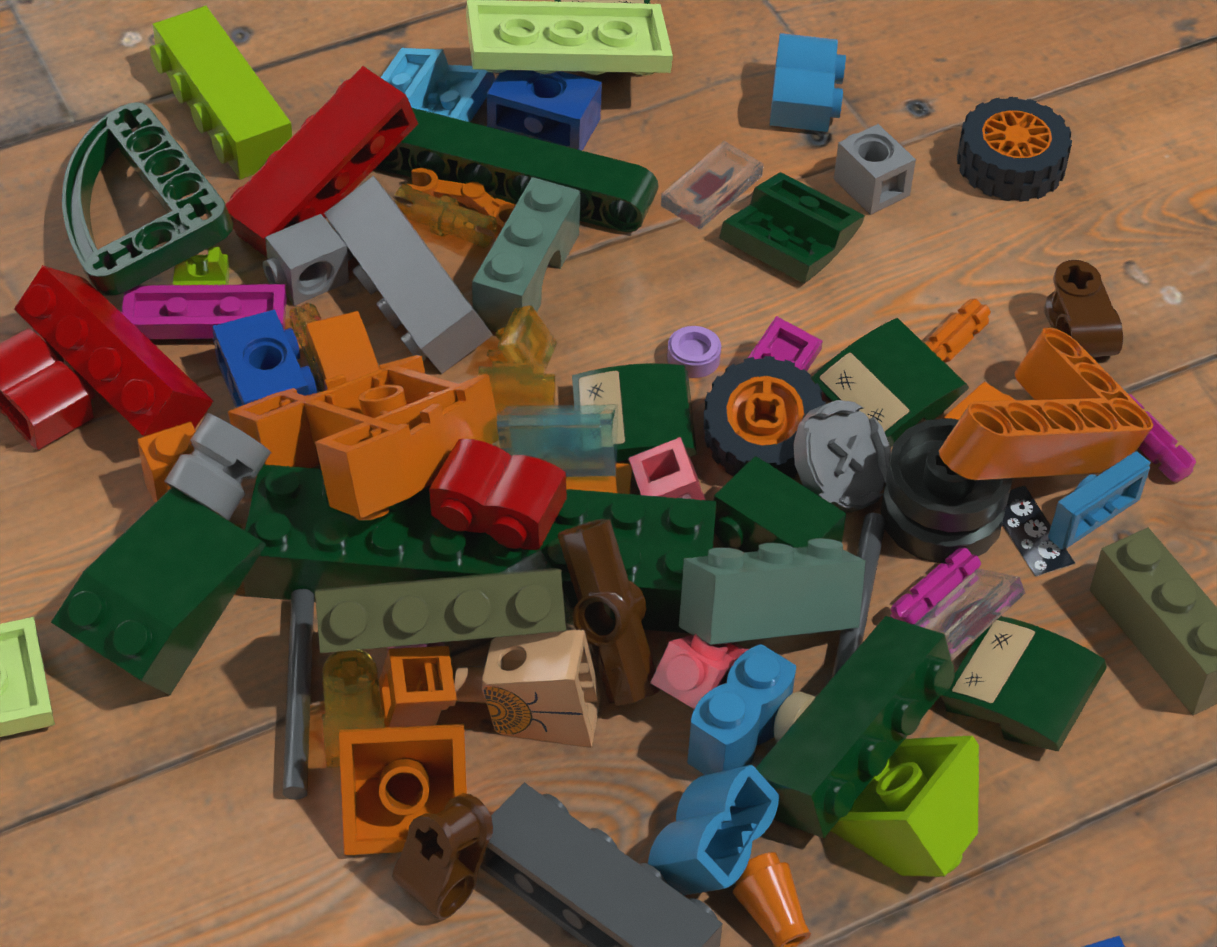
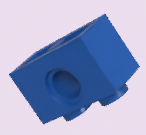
(545, 106)
(260, 358)

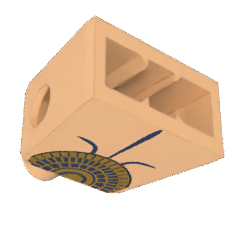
(537, 687)

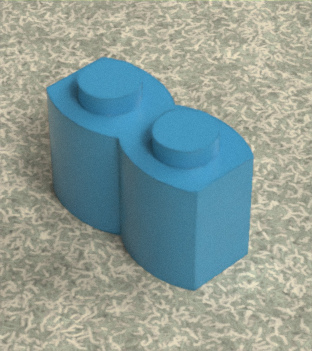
(805, 82)
(740, 712)
(714, 830)

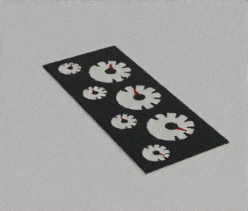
(1030, 533)

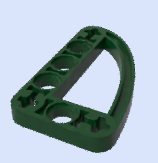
(131, 258)

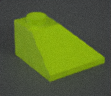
(919, 808)

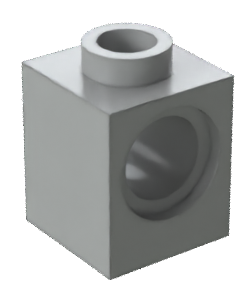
(874, 169)
(306, 259)

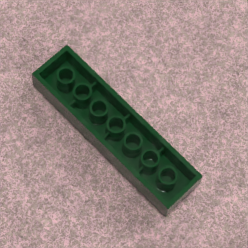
(326, 548)

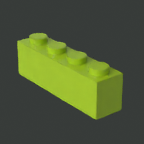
(220, 90)

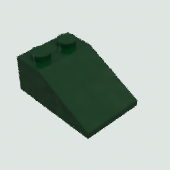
(160, 589)

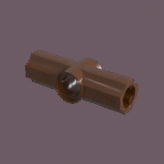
(600, 580)

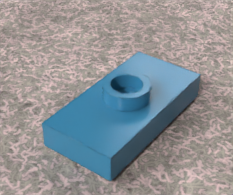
(1099, 500)

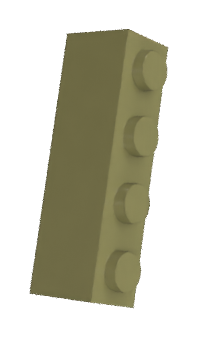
(440, 610)

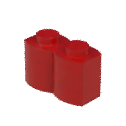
(40, 391)
(498, 494)

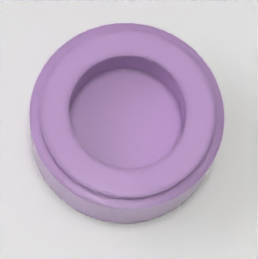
(696, 349)

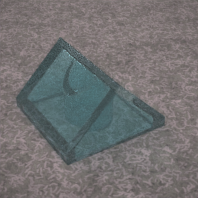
(569, 436)

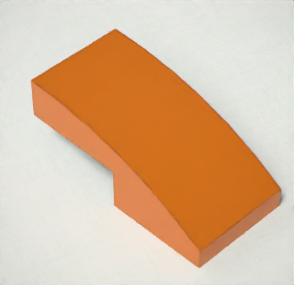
(341, 347)

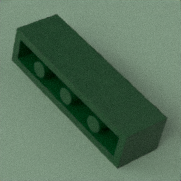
(857, 724)

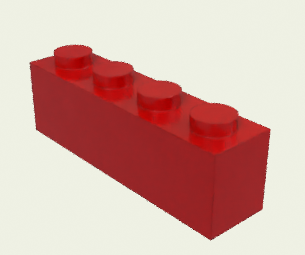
(323, 158)
(111, 353)

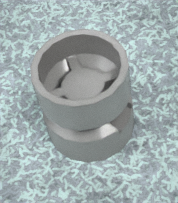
(218, 465)

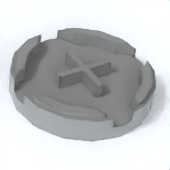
(842, 455)

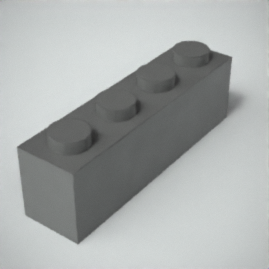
(587, 882)

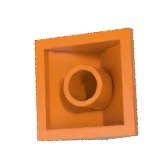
(395, 778)

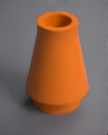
(772, 900)

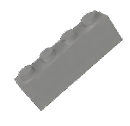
(408, 276)

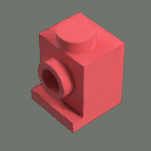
(666, 472)
(694, 667)

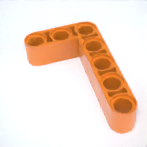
(1071, 427)

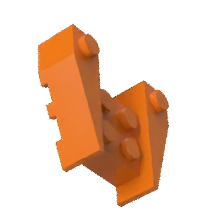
(373, 434)

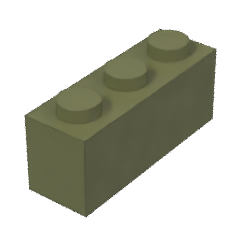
(1161, 615)

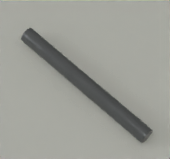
(869, 550)
(298, 695)

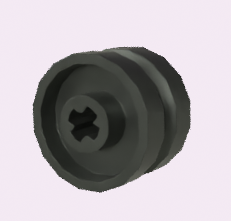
(931, 506)

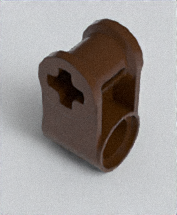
(1084, 309)
(445, 855)

